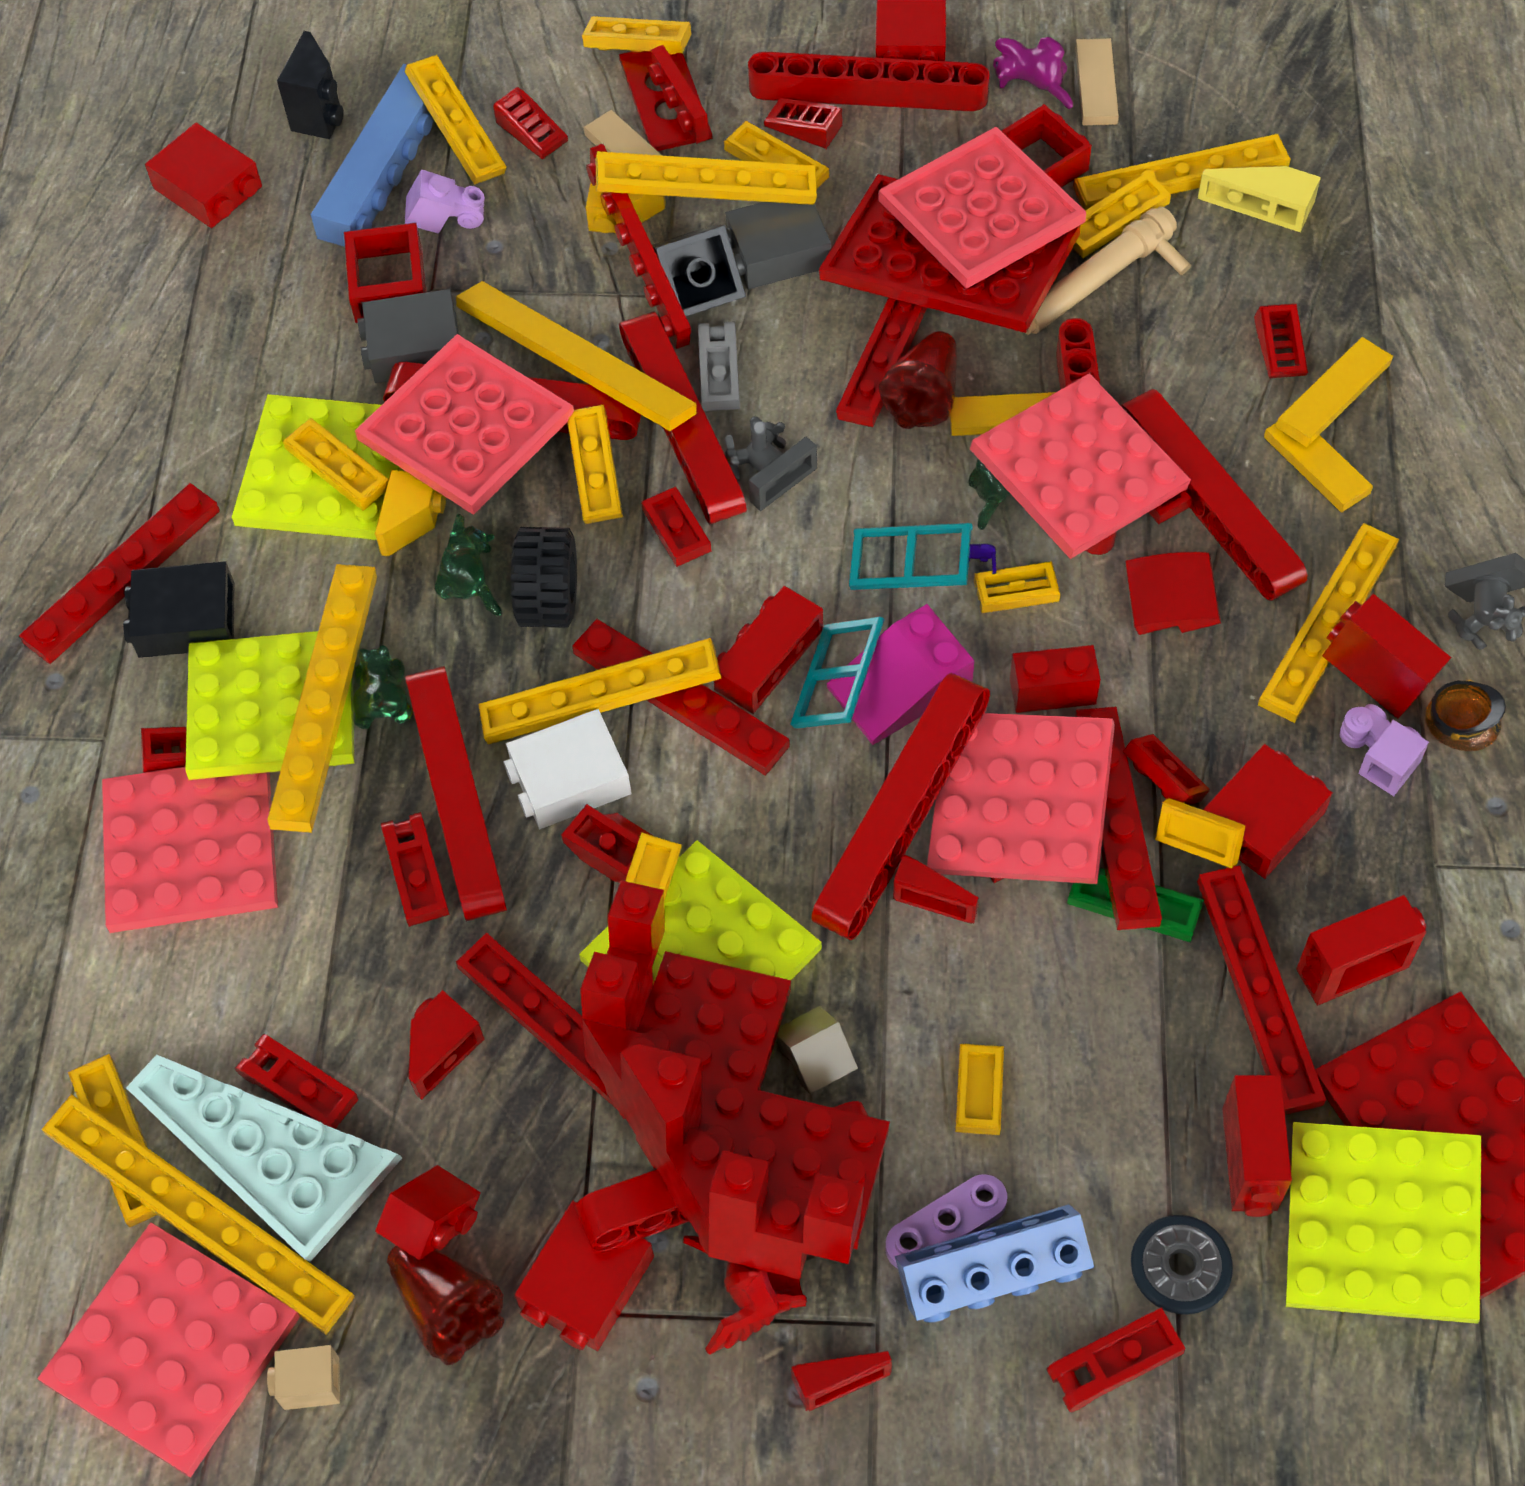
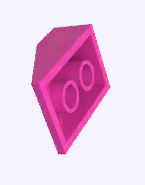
(904, 673)

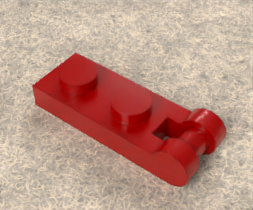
(415, 870)
(297, 1082)
(1117, 1358)

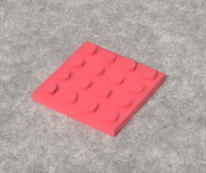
(981, 207)
(465, 423)
(1079, 465)
(1025, 800)
(186, 848)
(169, 1349)

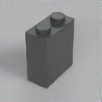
(776, 241)
(405, 330)

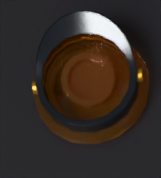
(1465, 715)

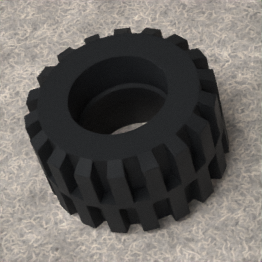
(544, 577)

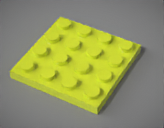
(287, 494)
(246, 703)
(724, 921)
(1385, 1222)

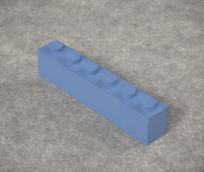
(373, 163)

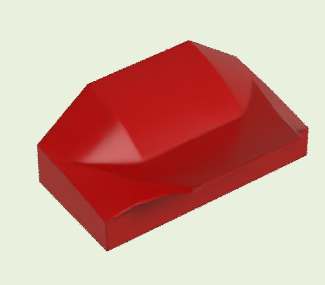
(603, 841)

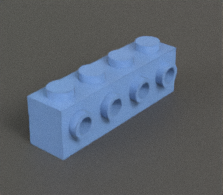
(994, 1263)

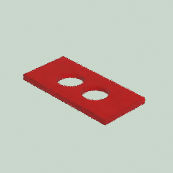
(660, 132)

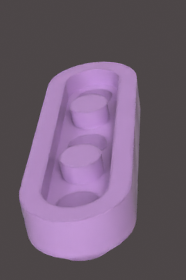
(962, 1203)

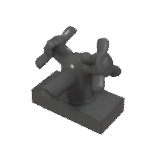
(775, 469)
(1488, 588)

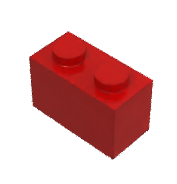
(1054, 678)
(428, 1212)

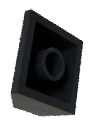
(310, 90)
(701, 268)

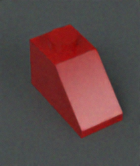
(439, 1041)

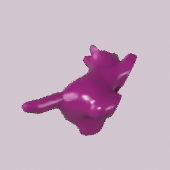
(1038, 66)

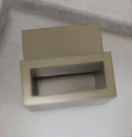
(816, 1049)

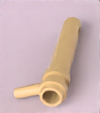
(1135, 242)

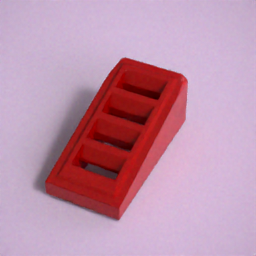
(516, 106)
(820, 129)
(1275, 315)
(164, 739)
(929, 890)
(834, 1378)

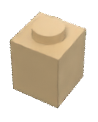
(305, 1377)

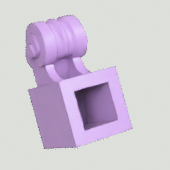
(437, 198)
(1392, 747)

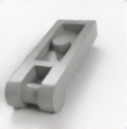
(718, 367)

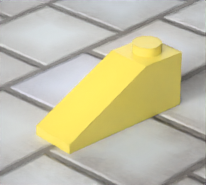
(1267, 193)

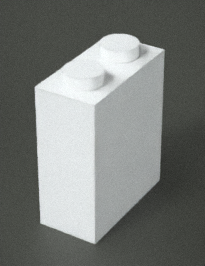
(567, 769)

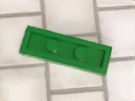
(1177, 909)

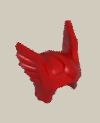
(757, 1295)

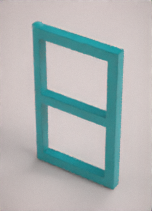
(908, 579)
(816, 674)

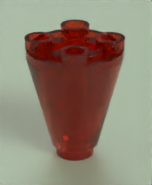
(922, 383)
(446, 1302)

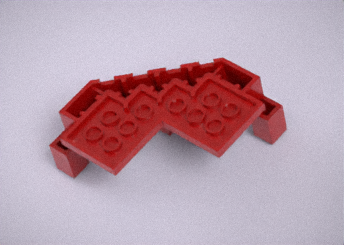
(686, 1071)

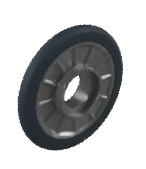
(1176, 1292)

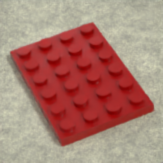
(887, 260)
(1448, 1077)

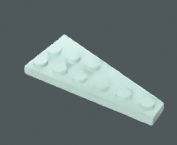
(279, 1162)

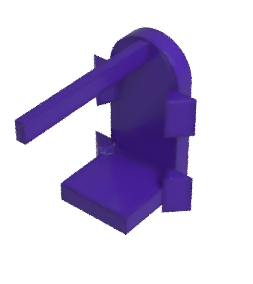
(983, 552)

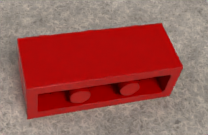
(768, 648)

